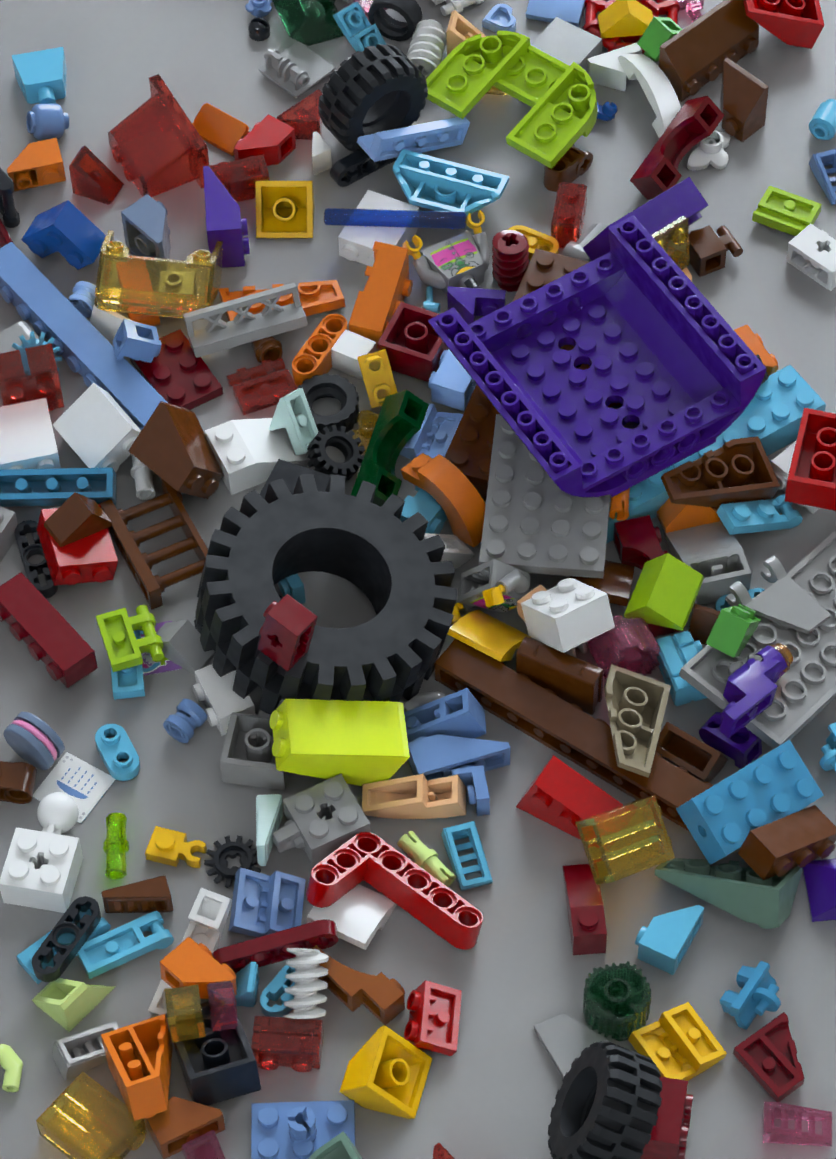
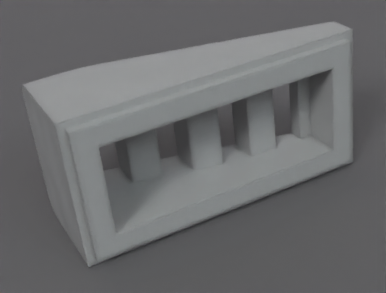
(71, 1044)

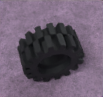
(341, 441)

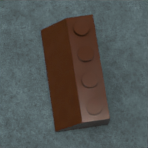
(699, 50)

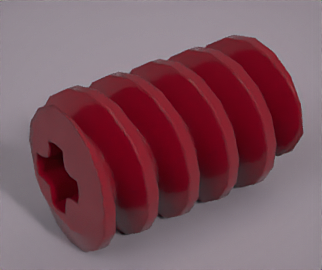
(509, 259)

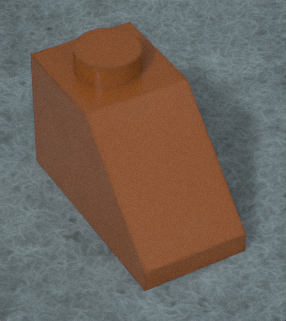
(182, 1123)

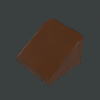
(702, 622)

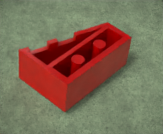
(564, 797)

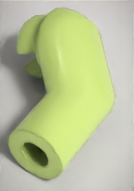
(13, 1068)

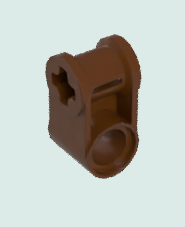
(568, 168)
(17, 782)

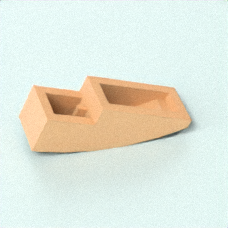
(415, 798)

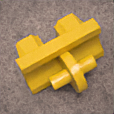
(377, 376)

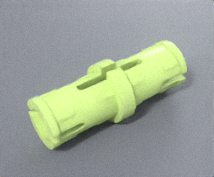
(425, 858)

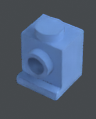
(136, 341)

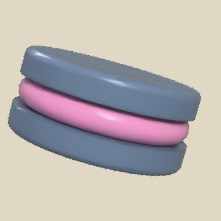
(34, 740)

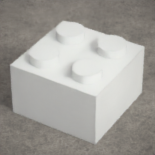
(567, 614)

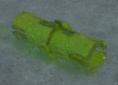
(116, 846)

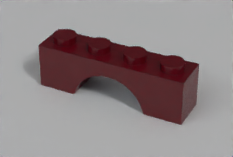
(691, 125)
(636, 544)

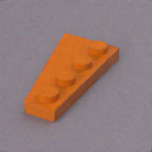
(314, 297)

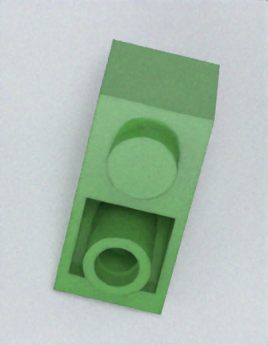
(656, 34)
(733, 629)

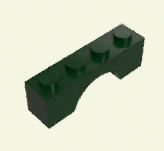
(396, 424)

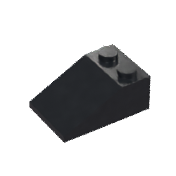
(217, 1064)

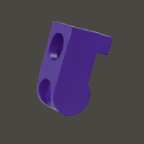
(742, 746)

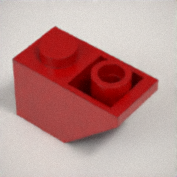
(267, 138)

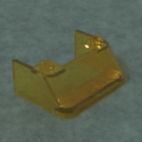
(156, 284)

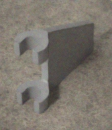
(782, 601)
(565, 1039)

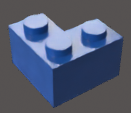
(65, 231)

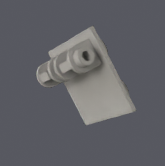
(295, 68)

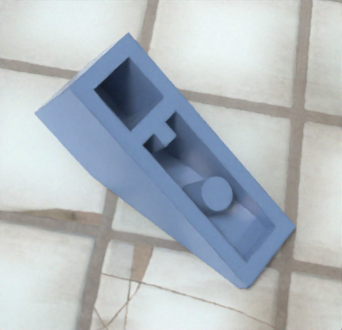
(450, 715)
(440, 754)

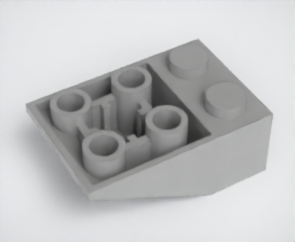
(714, 555)

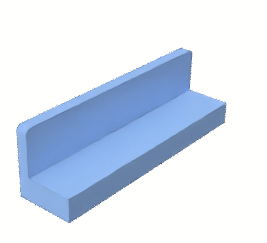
(415, 138)

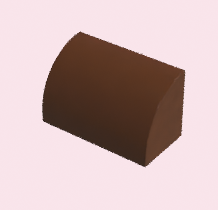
(690, 752)

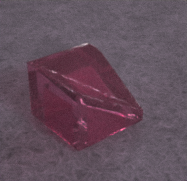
(222, 1005)

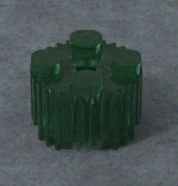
(616, 1000)

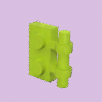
(120, 641)

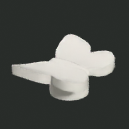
(710, 152)

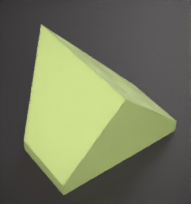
(70, 1000)

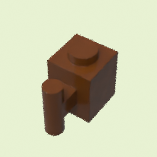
(708, 250)

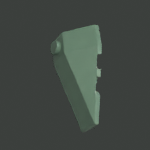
(735, 888)

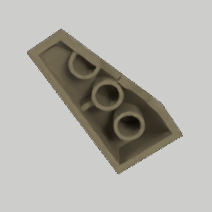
(635, 717)

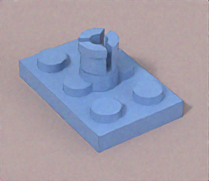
(298, 1128)

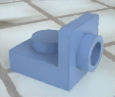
(476, 787)

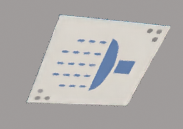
(78, 780)

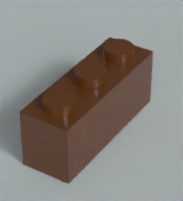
(789, 843)

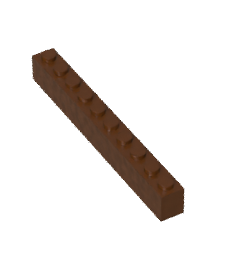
(561, 727)

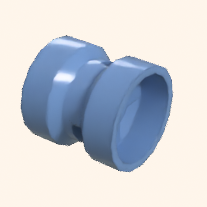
(185, 720)

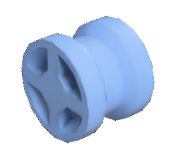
(83, 297)

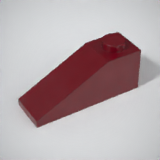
(584, 910)

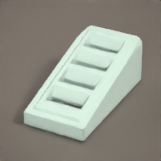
(268, 819)

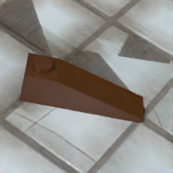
(724, 476)

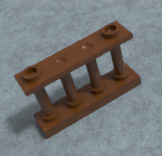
(141, 564)

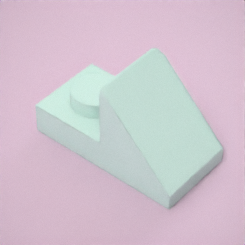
(295, 416)

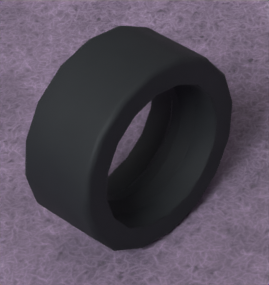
(393, 28)

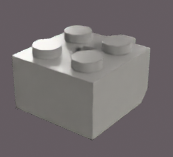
(248, 753)
(321, 819)

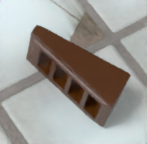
(139, 897)

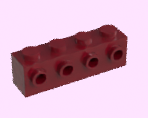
(45, 631)

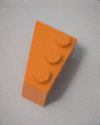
(383, 292)
(141, 1064)

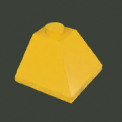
(387, 1075)

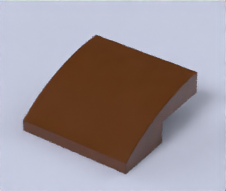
(616, 582)

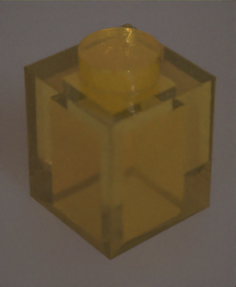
(185, 1013)

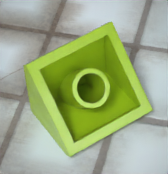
(665, 592)

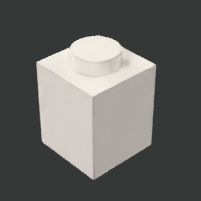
(346, 351)

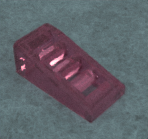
(787, 1112)

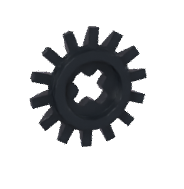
(231, 850)

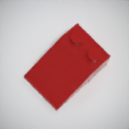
(789, 20)

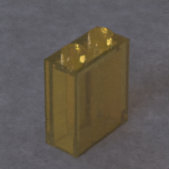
(625, 840)
(90, 1123)

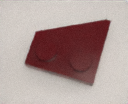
(772, 1058)

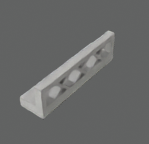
(242, 330)

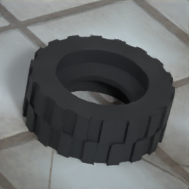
(333, 387)

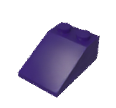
(224, 222)

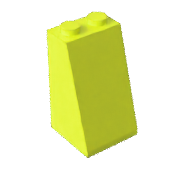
(340, 737)

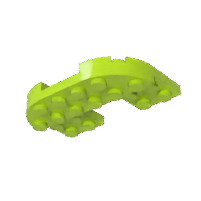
(559, 94)

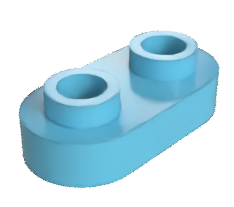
(115, 750)

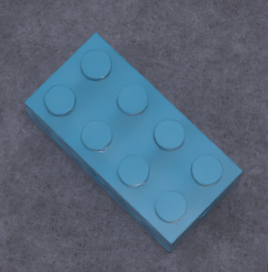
(747, 800)

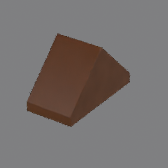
(76, 520)

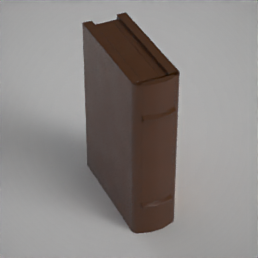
(562, 673)

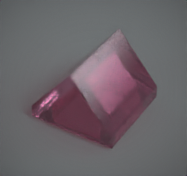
(203, 1147)

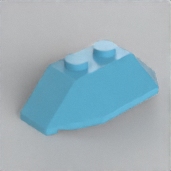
(446, 184)

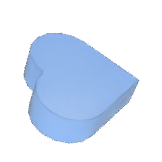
(500, 19)

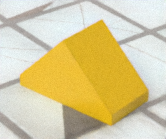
(624, 19)

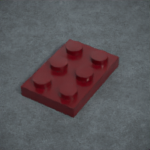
(179, 374)

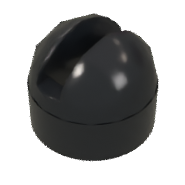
(259, 29)

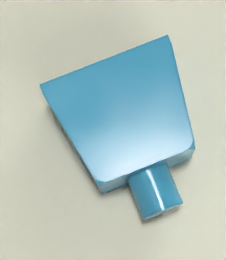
(41, 75)

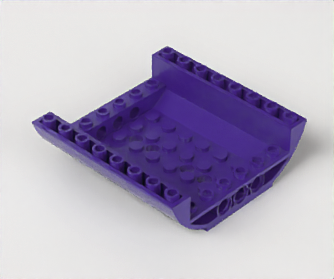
(647, 346)

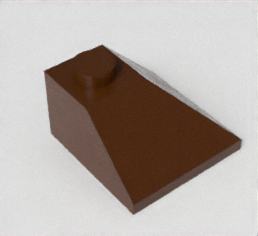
(742, 101)

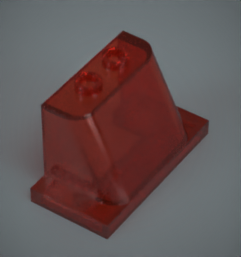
(159, 144)

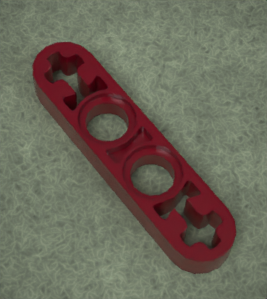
(273, 947)

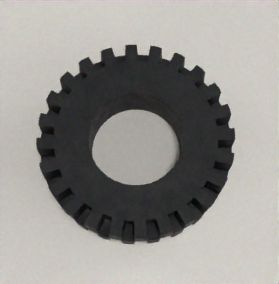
(336, 537)

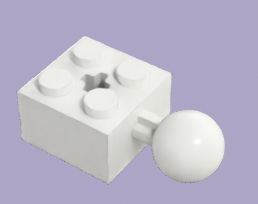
(44, 863)

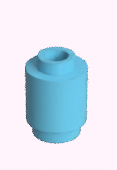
(824, 120)

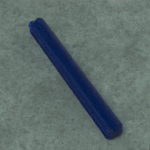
(395, 218)

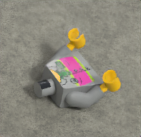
(454, 261)
(491, 587)

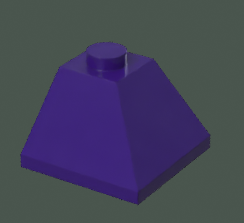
(821, 889)

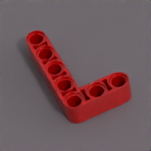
(401, 881)

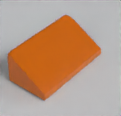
(219, 128)

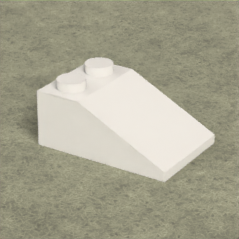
(250, 451)

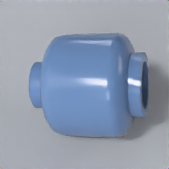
(47, 121)

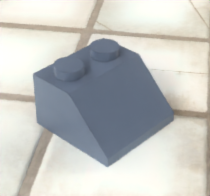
(147, 228)

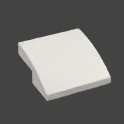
(356, 915)

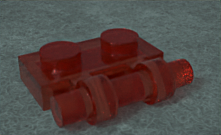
(264, 391)

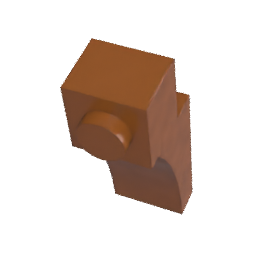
(355, 988)

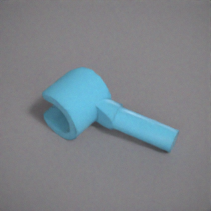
(428, 304)

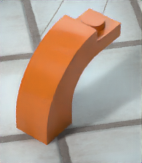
(453, 493)

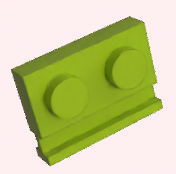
(786, 211)

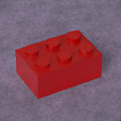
(813, 463)

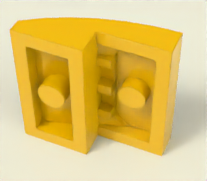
(487, 635)
(678, 1043)

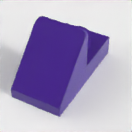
(475, 301)

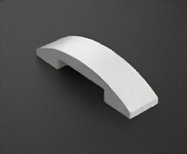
(655, 86)
(205, 927)

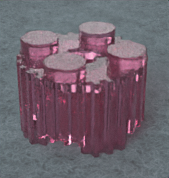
(626, 646)

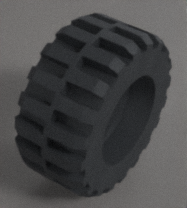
(372, 95)
(605, 1105)

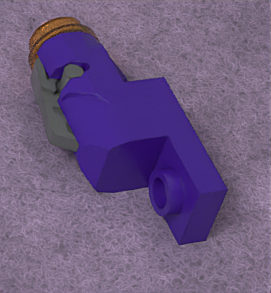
(753, 686)

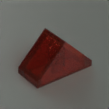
(304, 117)
(93, 178)

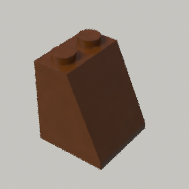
(178, 451)

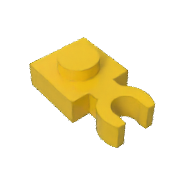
(170, 846)

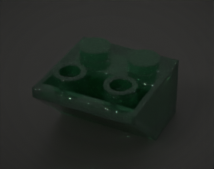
(309, 20)

